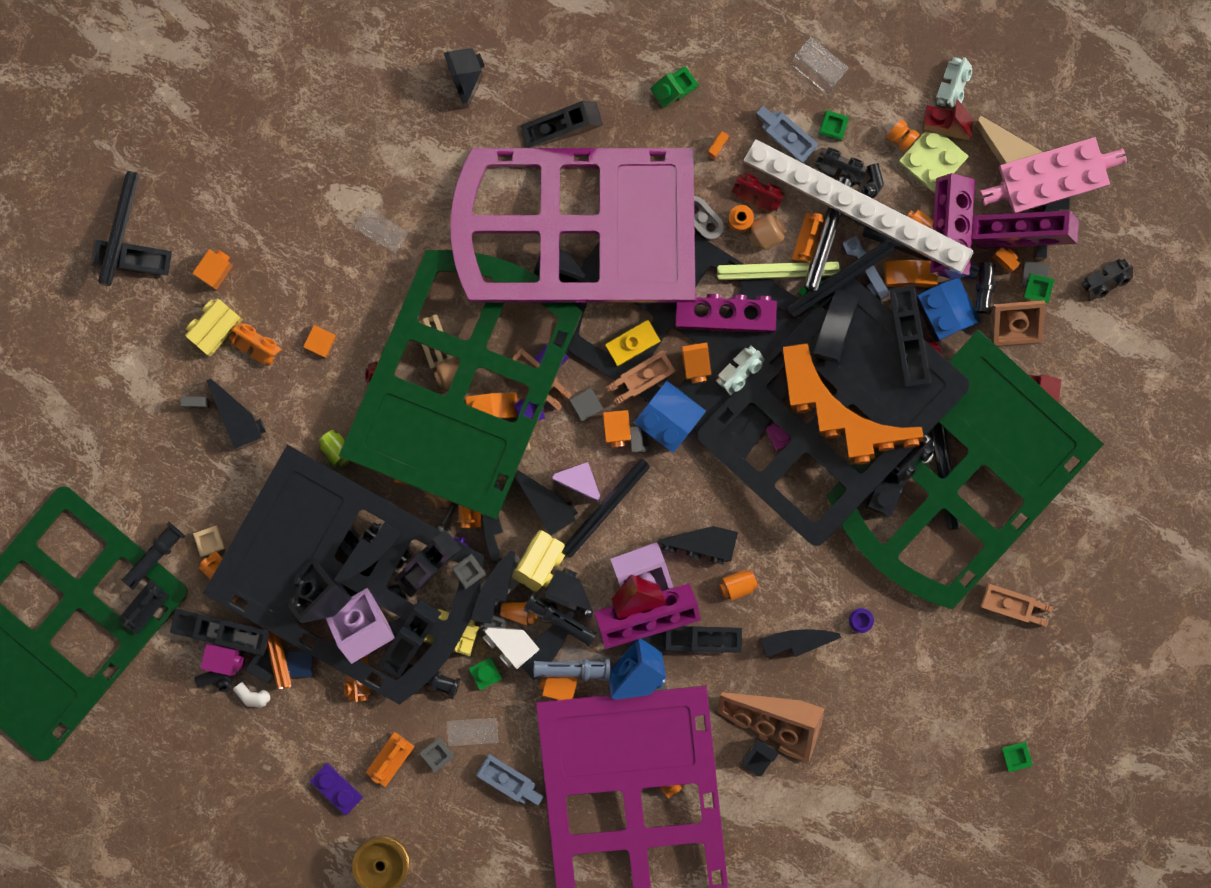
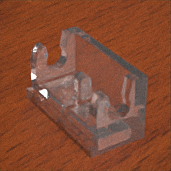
(819, 65)

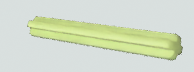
(767, 271)

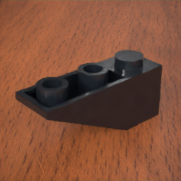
(710, 541)

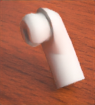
(251, 699)

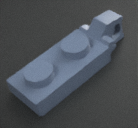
(787, 134)
(876, 286)
(508, 780)

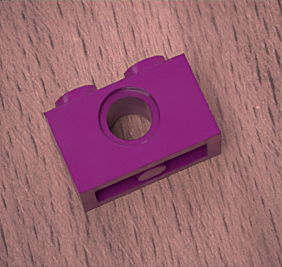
(222, 659)

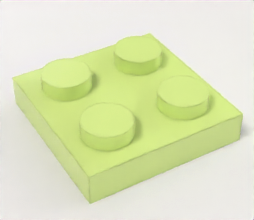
(932, 157)

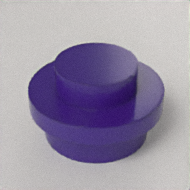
(861, 620)

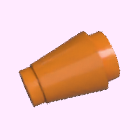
(514, 612)

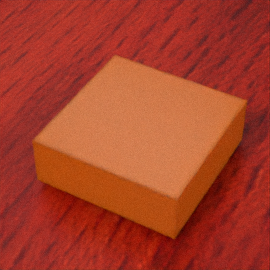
(718, 145)
(320, 341)

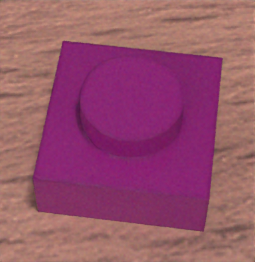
(778, 437)

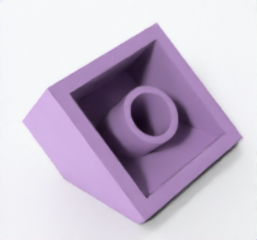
(643, 563)
(360, 627)

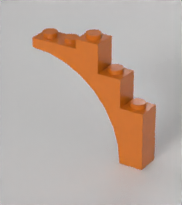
(833, 418)

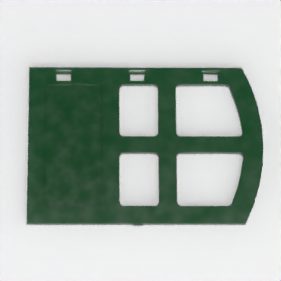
(1011, 430)
(435, 437)

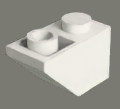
(513, 643)

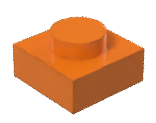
(1006, 259)

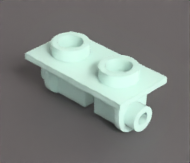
(958, 72)
(734, 378)

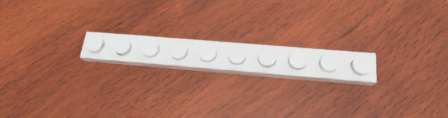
(858, 206)

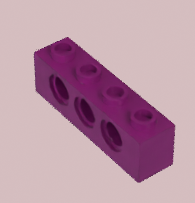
(953, 216)
(1025, 229)
(738, 322)
(679, 610)

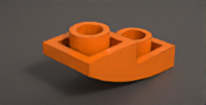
(908, 273)

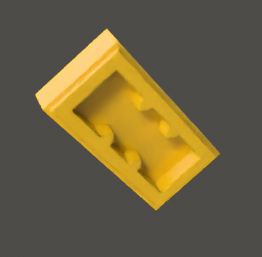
(632, 343)

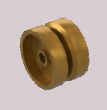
(388, 851)

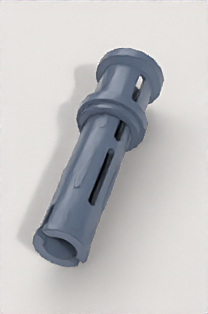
(584, 669)

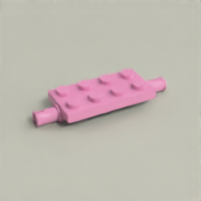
(1053, 175)

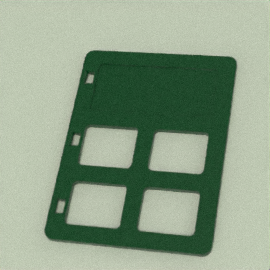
(35, 679)

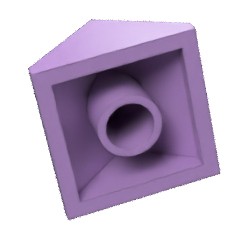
(579, 480)

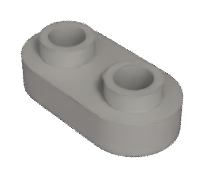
(704, 217)

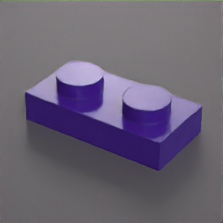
(336, 789)

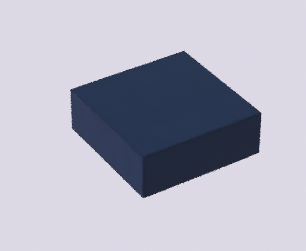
(299, 664)

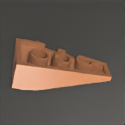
(785, 722)

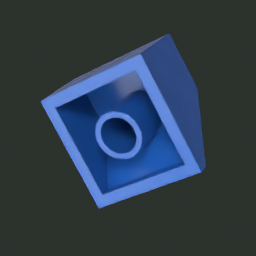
(947, 309)
(670, 416)
(637, 671)

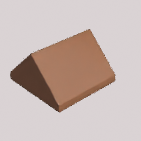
(1017, 323)

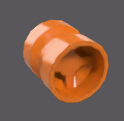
(898, 132)

